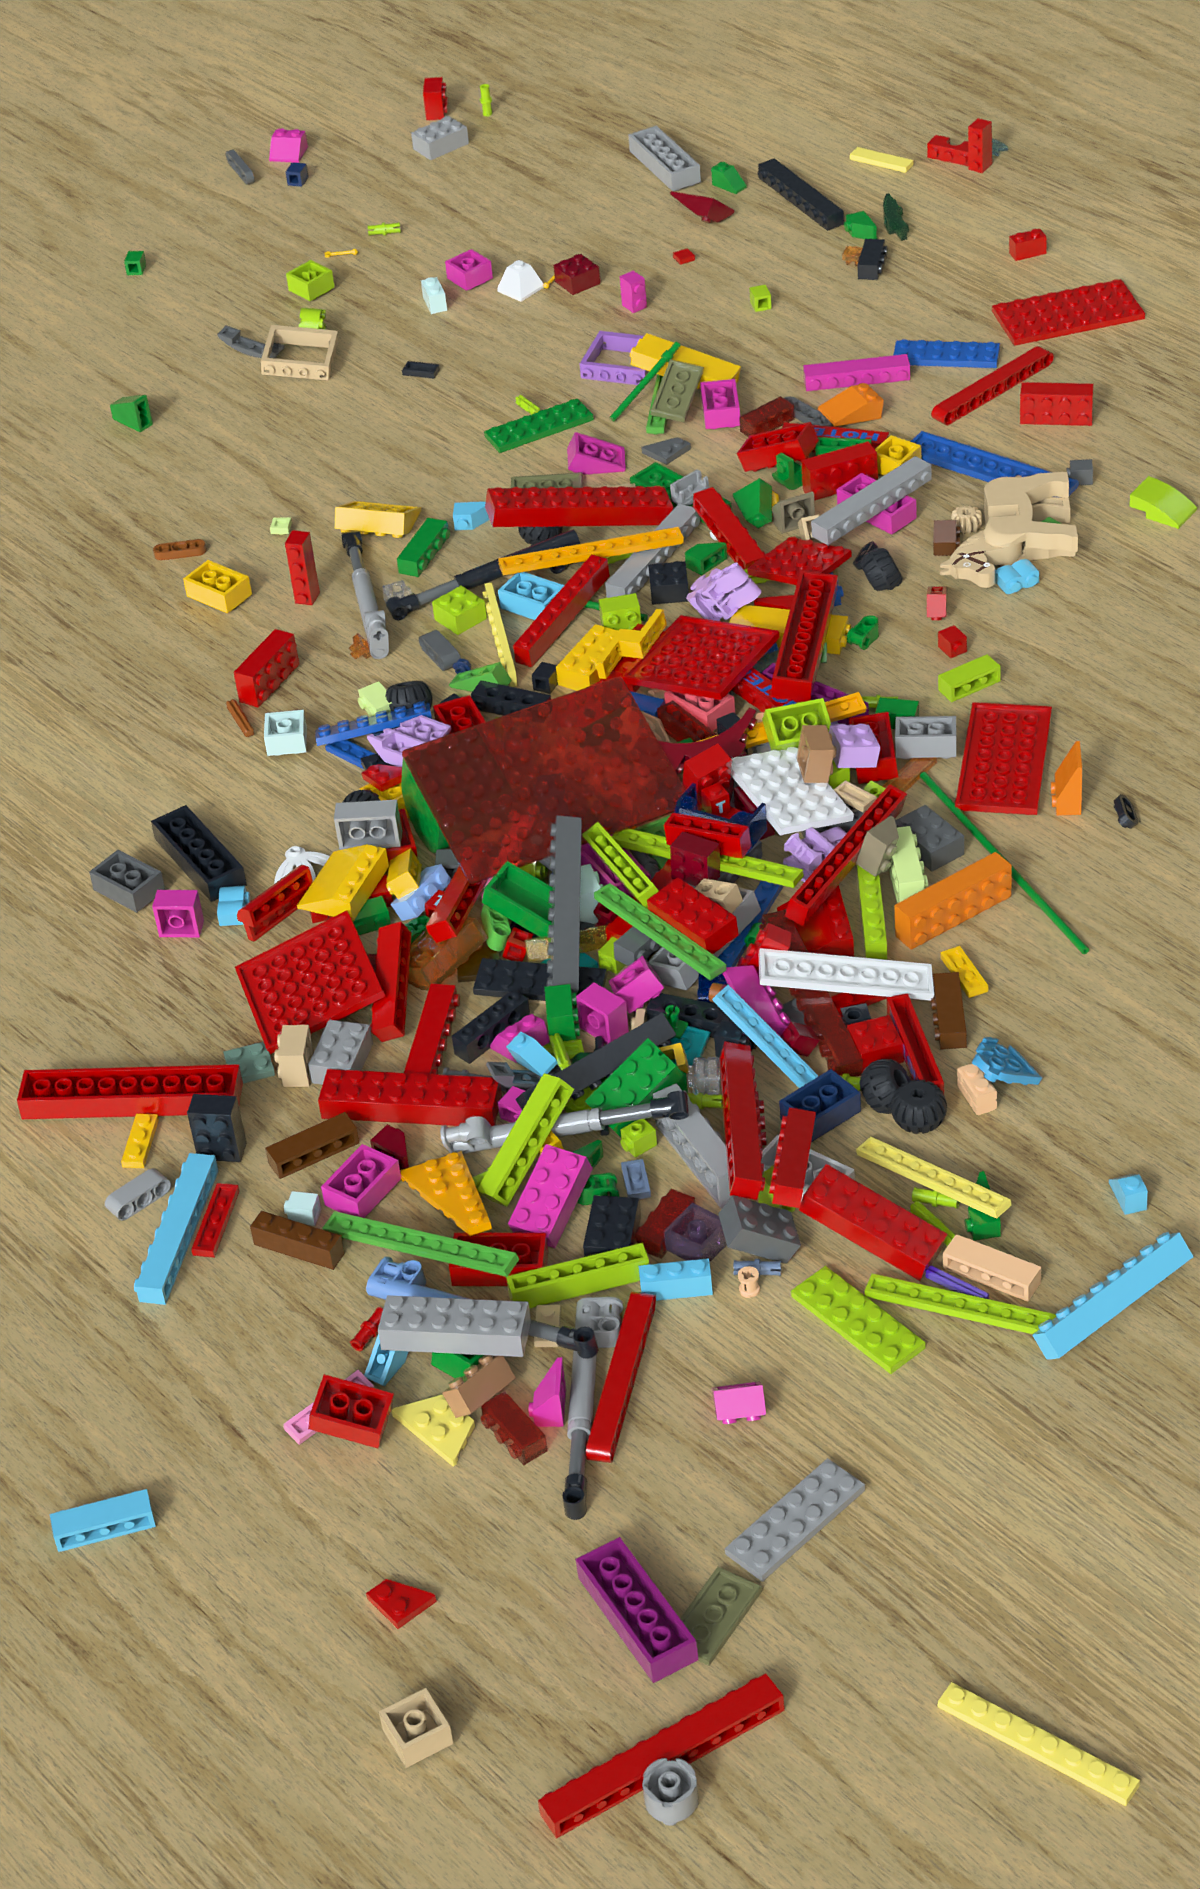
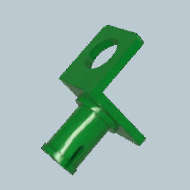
(677, 1025)

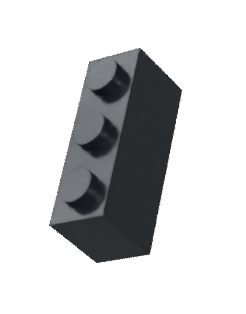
(872, 259)

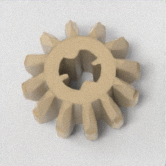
(967, 518)

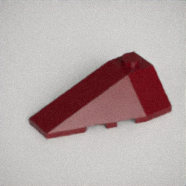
(705, 207)

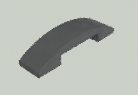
(247, 346)
(518, 1078)

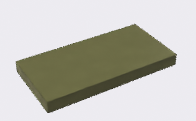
(676, 391)
(551, 480)
(719, 1611)

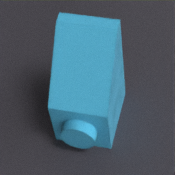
(469, 515)
(531, 1054)
(1130, 1193)
(384, 1364)

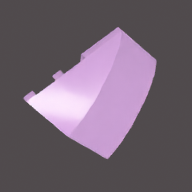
(409, 734)

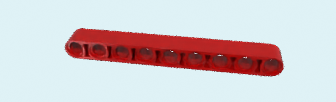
(992, 385)
(621, 1377)

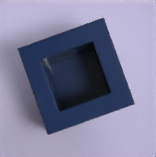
(297, 174)

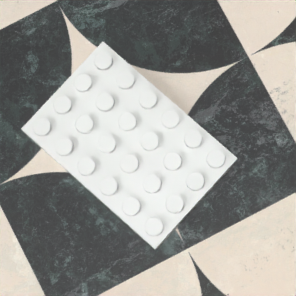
(790, 802)

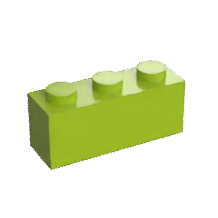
(969, 678)

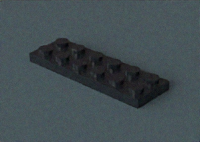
(527, 978)

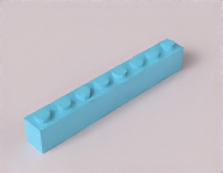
(176, 1229)
(1112, 1296)

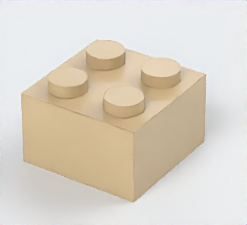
(294, 1055)
(416, 1727)

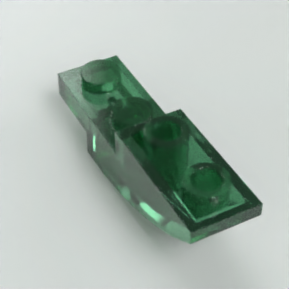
(893, 218)

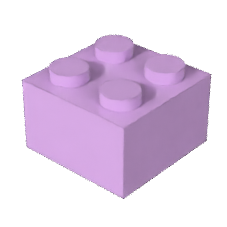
(854, 746)

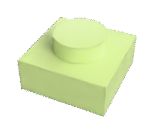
(280, 525)

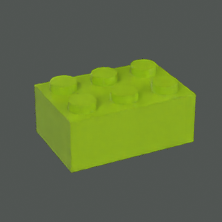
(785, 722)

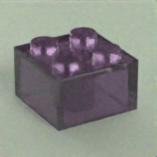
(695, 1234)

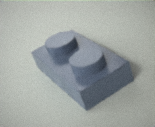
(635, 1179)

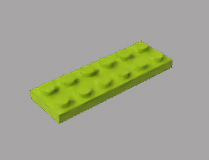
(858, 1319)

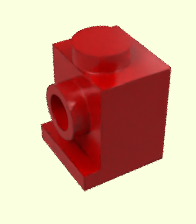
(515, 947)

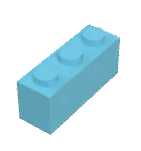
(676, 1279)

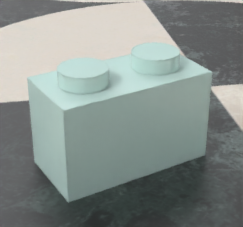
(433, 295)

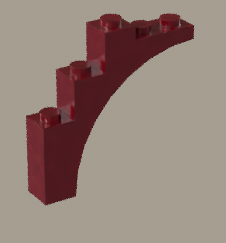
(731, 741)

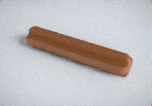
(240, 718)

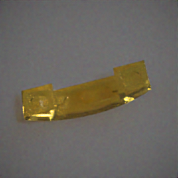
(589, 940)

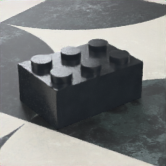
(217, 1127)
(611, 1224)

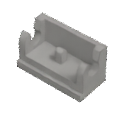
(683, 489)

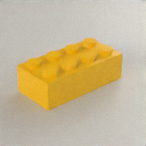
(578, 666)

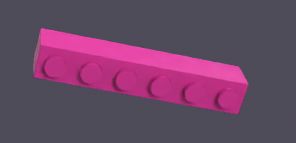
(857, 371)

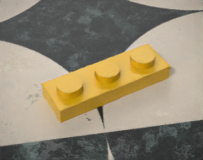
(970, 979)
(140, 1141)

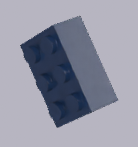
(829, 1097)

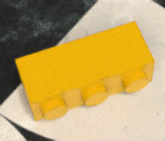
(403, 874)

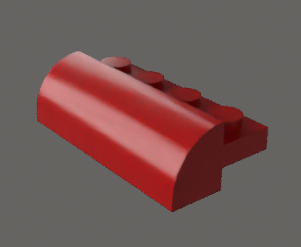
(275, 903)

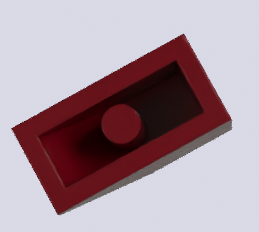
(392, 1143)

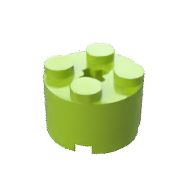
(312, 318)

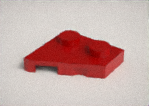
(382, 776)
(399, 1601)

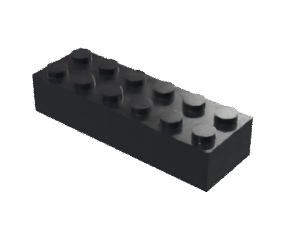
(198, 852)

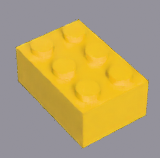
(217, 586)

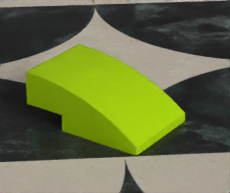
(1162, 503)

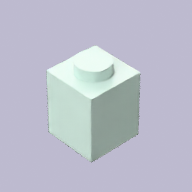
(303, 1207)

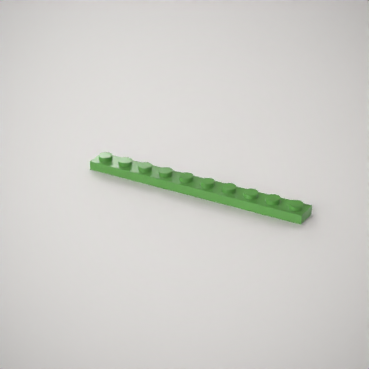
(422, 1244)

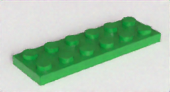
(538, 425)
(660, 476)

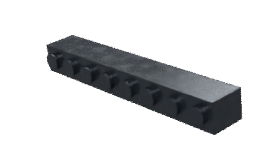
(801, 194)
(604, 1061)

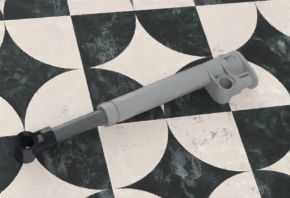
(372, 617)
(479, 1135)
(606, 1324)

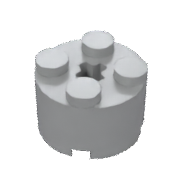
(670, 1790)

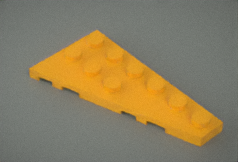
(450, 1187)

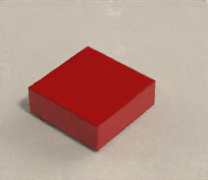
(683, 256)

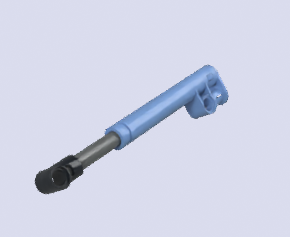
(409, 1280)

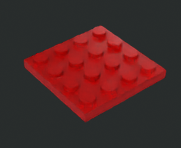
(798, 555)

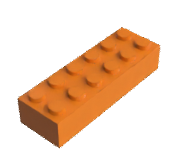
(953, 900)

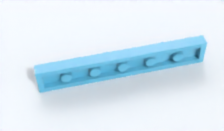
(764, 1036)

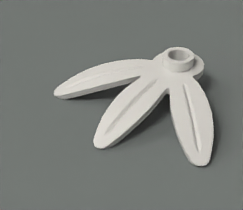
(297, 856)

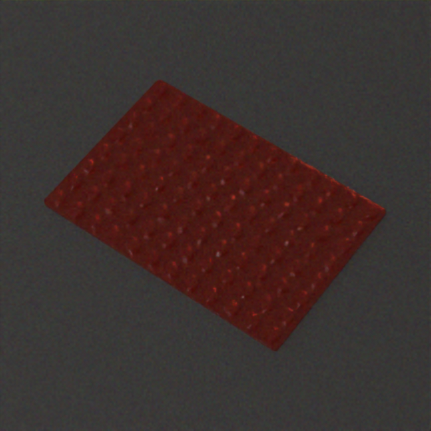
(568, 757)

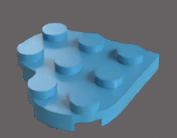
(1004, 1063)

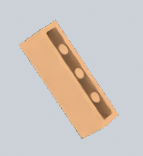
(992, 1267)

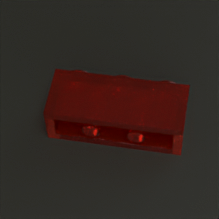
(767, 417)
(652, 1231)
(513, 1428)

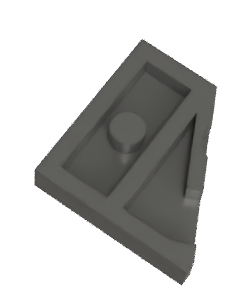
(667, 450)

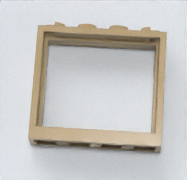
(303, 337)

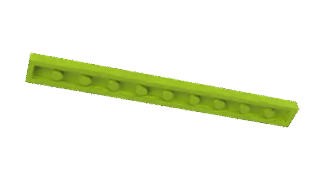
(747, 867)

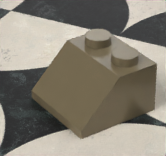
(790, 511)
(879, 847)

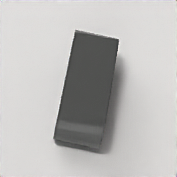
(439, 649)

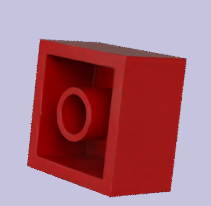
(435, 98)
(877, 1040)

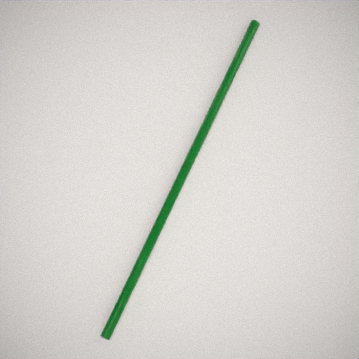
(1079, 944)

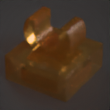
(851, 254)
(359, 647)

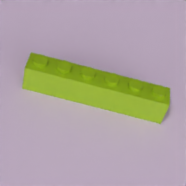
(620, 864)
(872, 915)
(525, 1139)
(578, 1276)

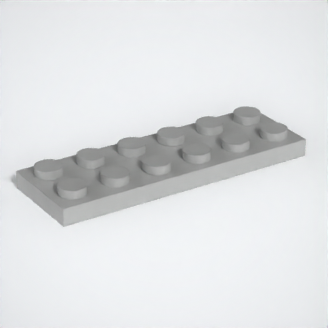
(794, 1519)

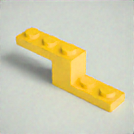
(631, 643)

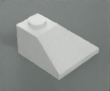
(520, 281)

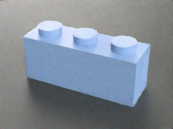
(413, 904)

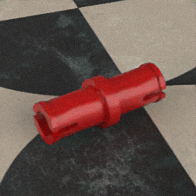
(368, 1330)

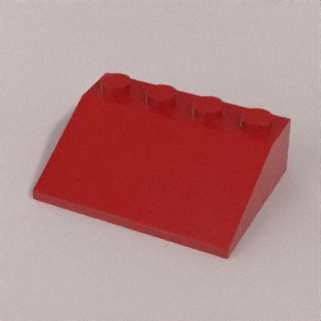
(828, 928)

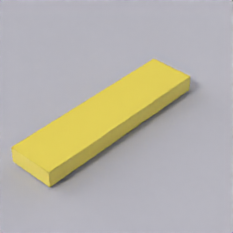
(881, 159)

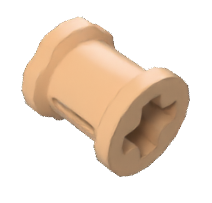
(747, 1281)

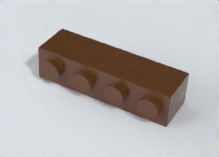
(949, 1011)
(312, 1145)
(297, 1240)

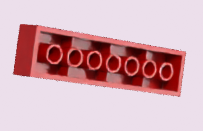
(408, 1097)

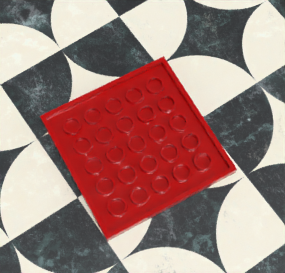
(701, 657)
(310, 979)

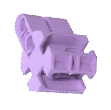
(722, 592)
(807, 858)

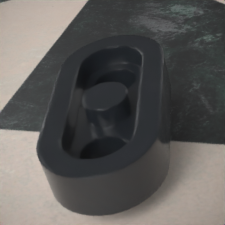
(868, 547)
(1125, 812)

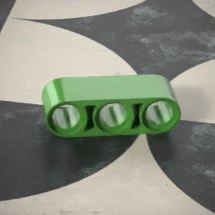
(496, 928)

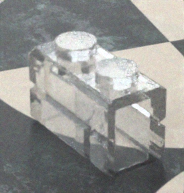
(705, 1076)

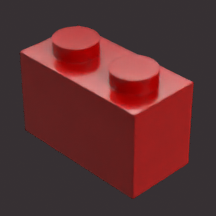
(1027, 244)

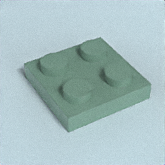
(253, 1061)

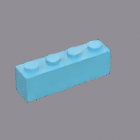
(102, 1520)

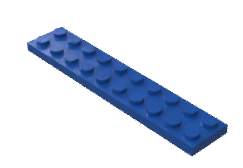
(974, 461)

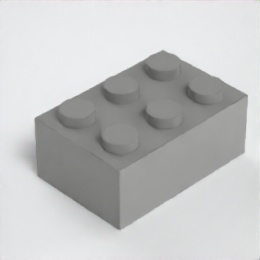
(439, 138)
(925, 737)
(368, 823)
(340, 1048)

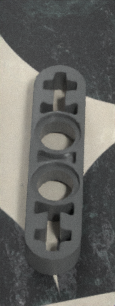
(239, 167)
(807, 413)

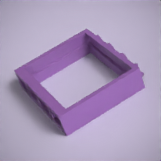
(608, 372)

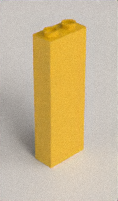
(649, 352)
(777, 618)

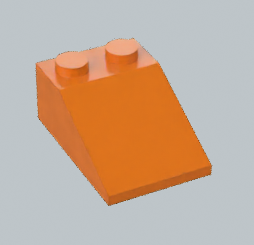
(853, 405)
(1068, 783)

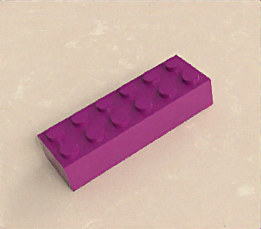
(637, 1610)

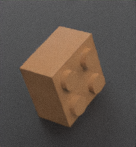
(815, 754)

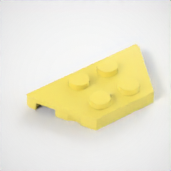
(436, 1426)

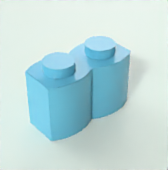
(1016, 576)
(230, 901)

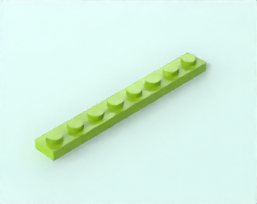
(956, 1304)

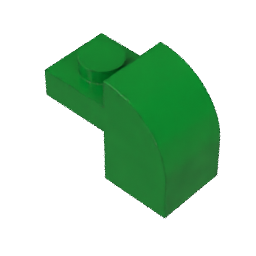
(788, 472)

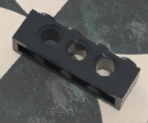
(504, 699)
(694, 1012)
(479, 1033)

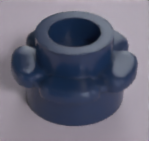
(461, 666)

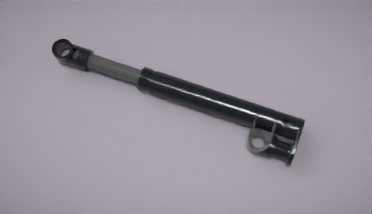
(476, 577)

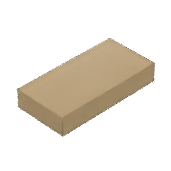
(855, 796)

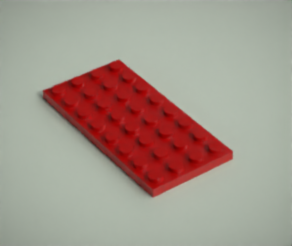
(1067, 312)
(1004, 758)

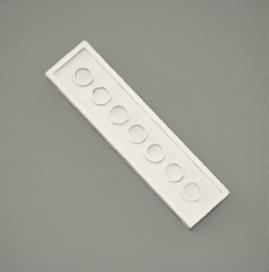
(845, 974)

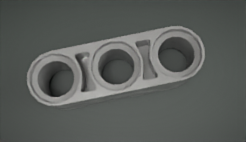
(137, 1194)

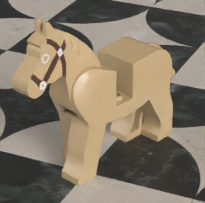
(1012, 527)

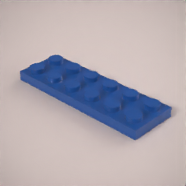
(949, 353)
(365, 725)

